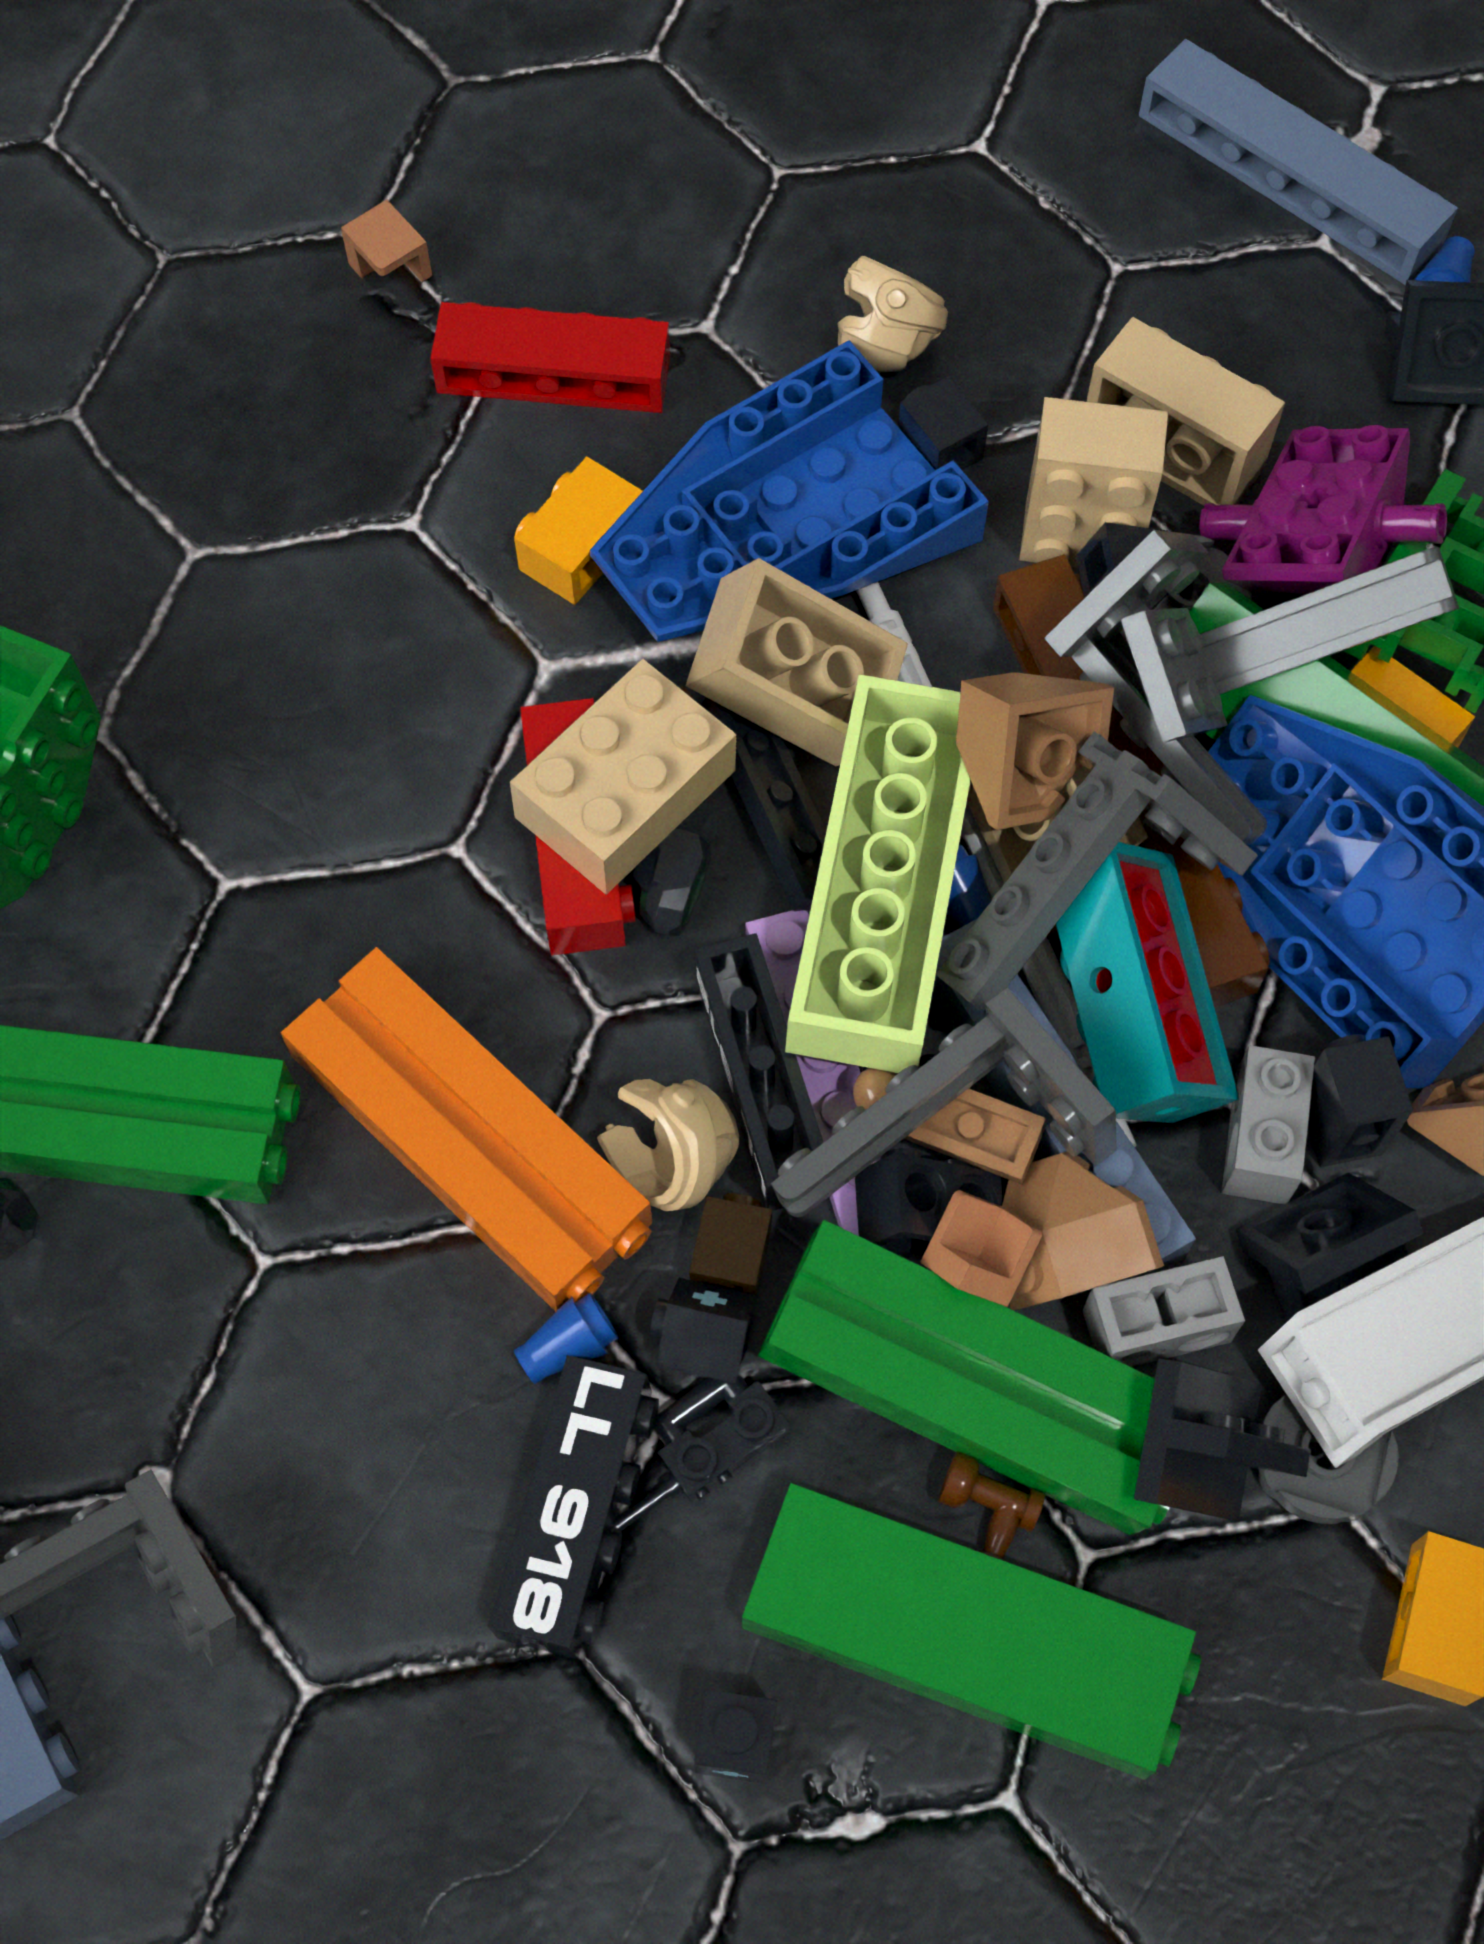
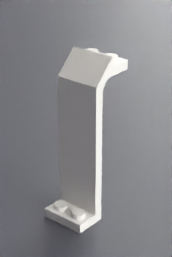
(1386, 1345)

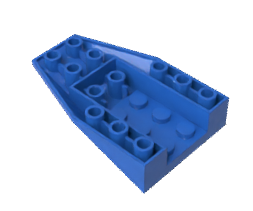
(794, 478)
(1363, 882)

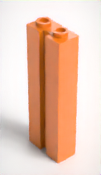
(470, 1131)

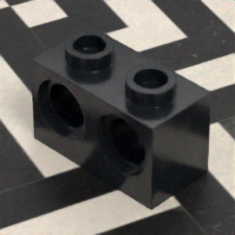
(908, 1194)

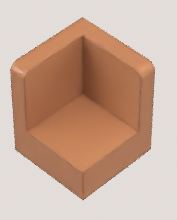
(384, 242)
(981, 1248)

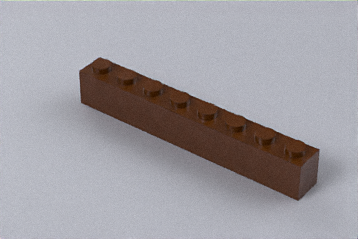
(1028, 608)

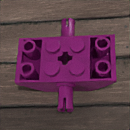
(1324, 512)

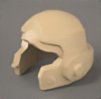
(897, 318)
(693, 1145)

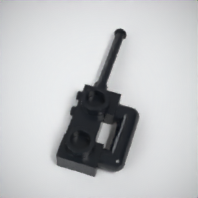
(704, 1461)

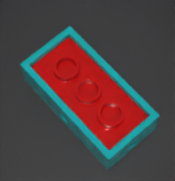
(1144, 991)

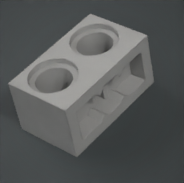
(1268, 1125)
(1164, 1313)

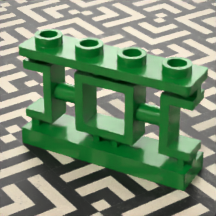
(1457, 636)

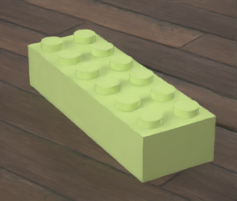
(882, 880)

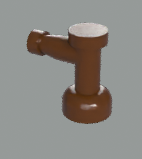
(1011, 1506)

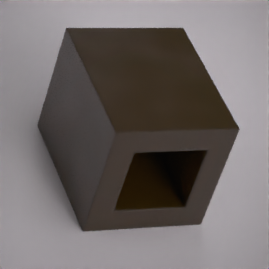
(732, 1243)

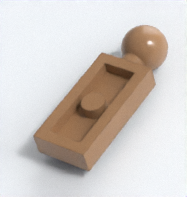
(969, 1128)

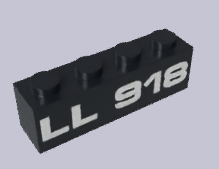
(751, 1048)
(571, 1508)

